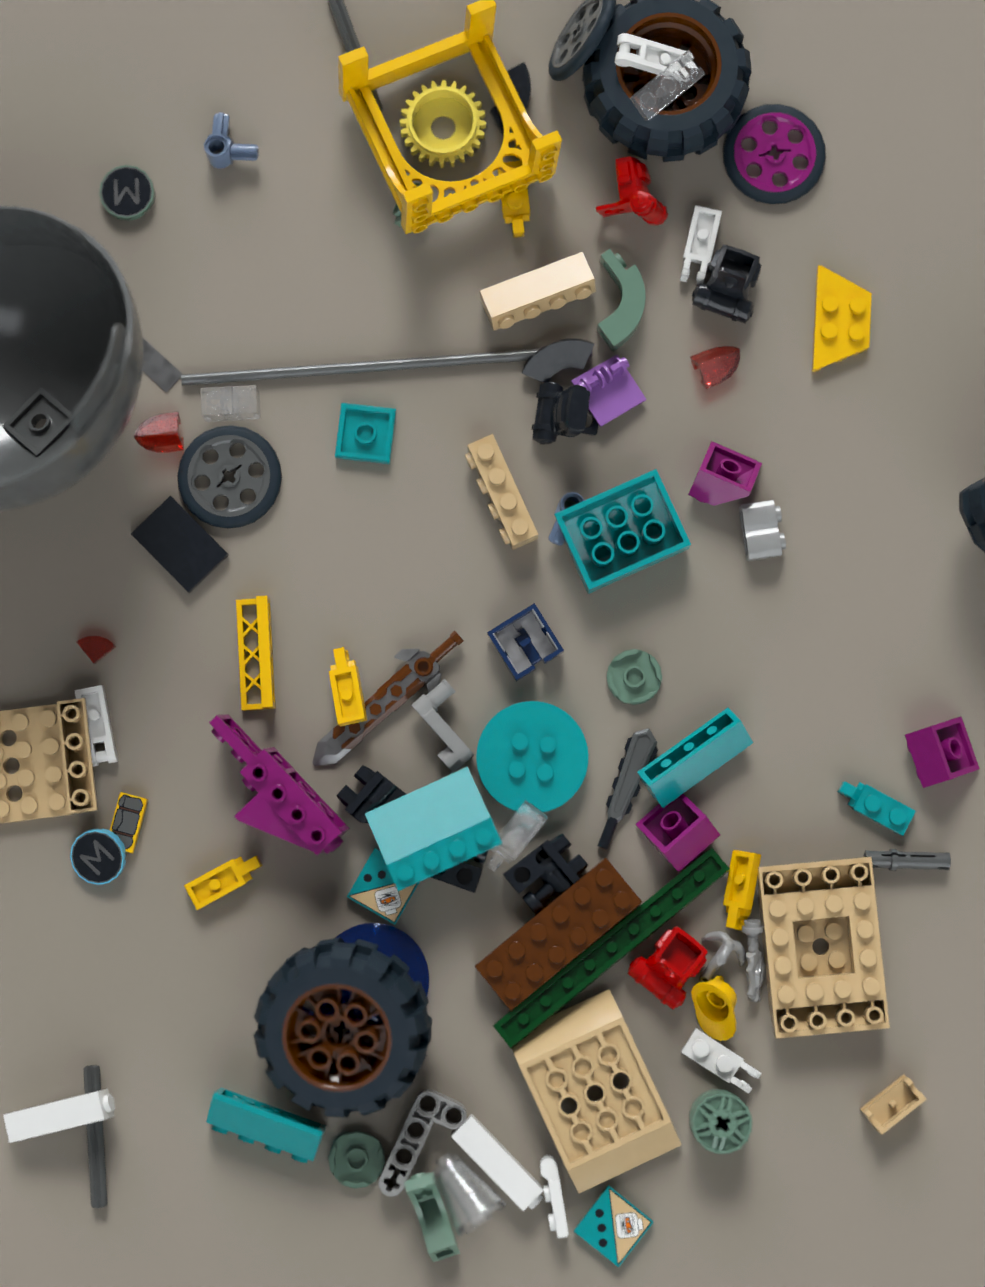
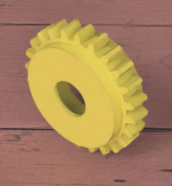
(440, 102)

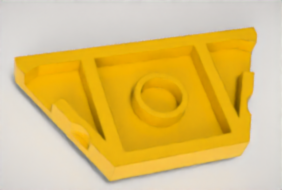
(840, 319)

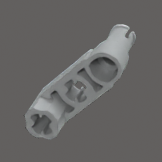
(456, 751)

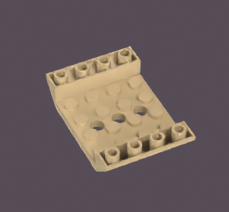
(52, 759)
(586, 1049)

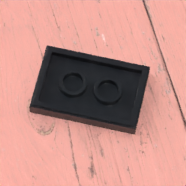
(179, 544)

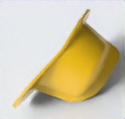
(715, 1007)

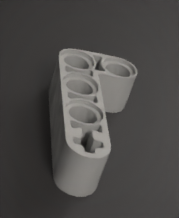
(415, 1143)

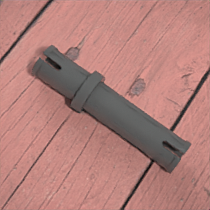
(909, 860)

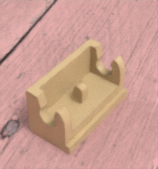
(892, 1104)

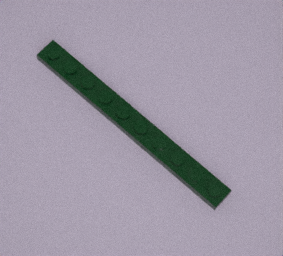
(611, 948)

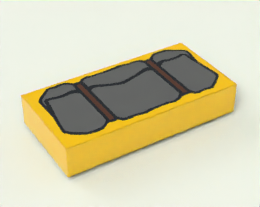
(128, 819)

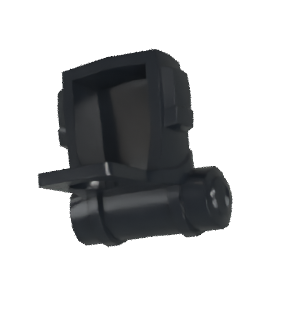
(731, 278)
(562, 413)

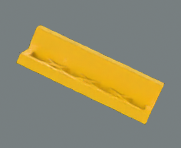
(265, 653)

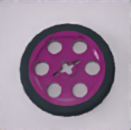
(786, 120)

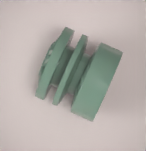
(703, 1121)

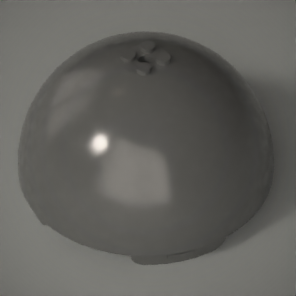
(64, 355)

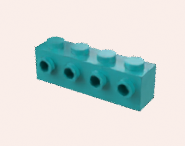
(695, 759)

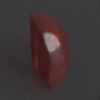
(716, 364)
(160, 433)

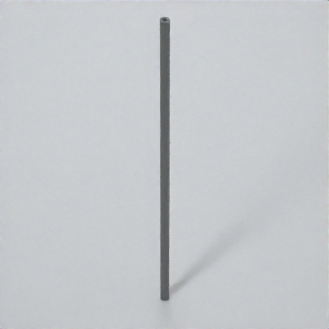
(357, 367)

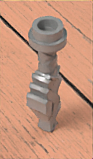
(756, 968)

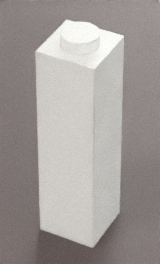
(59, 1115)
(498, 1163)

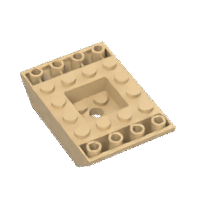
(847, 982)

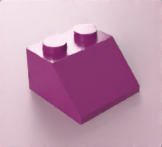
(941, 752)
(678, 831)

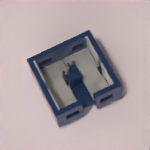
(525, 641)

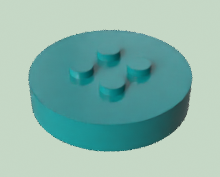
(532, 756)

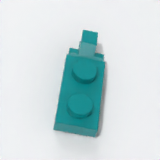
(878, 806)

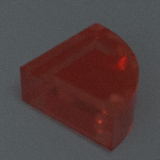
(96, 647)

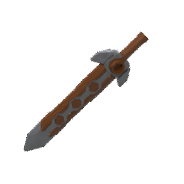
(388, 698)

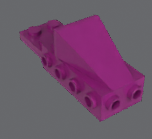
(284, 801)

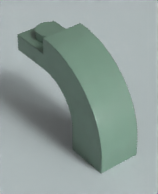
(625, 320)
(432, 1215)

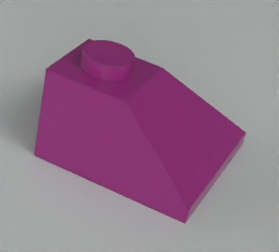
(724, 476)

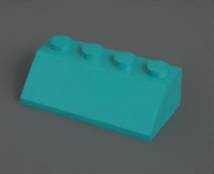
(265, 1124)

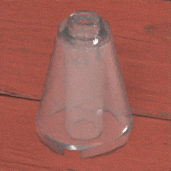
(465, 1194)

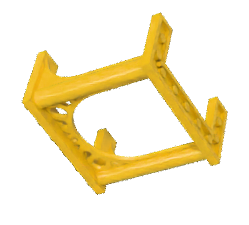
(537, 152)

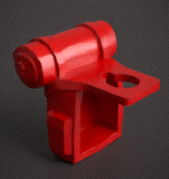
(634, 193)
(670, 966)

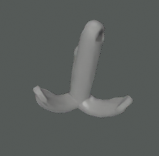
(722, 954)

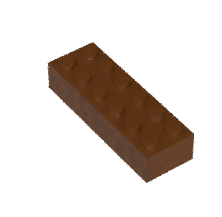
(558, 934)

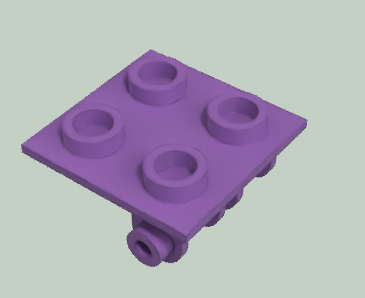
(610, 389)

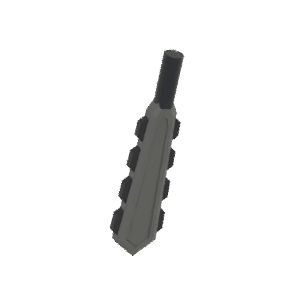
(640, 750)

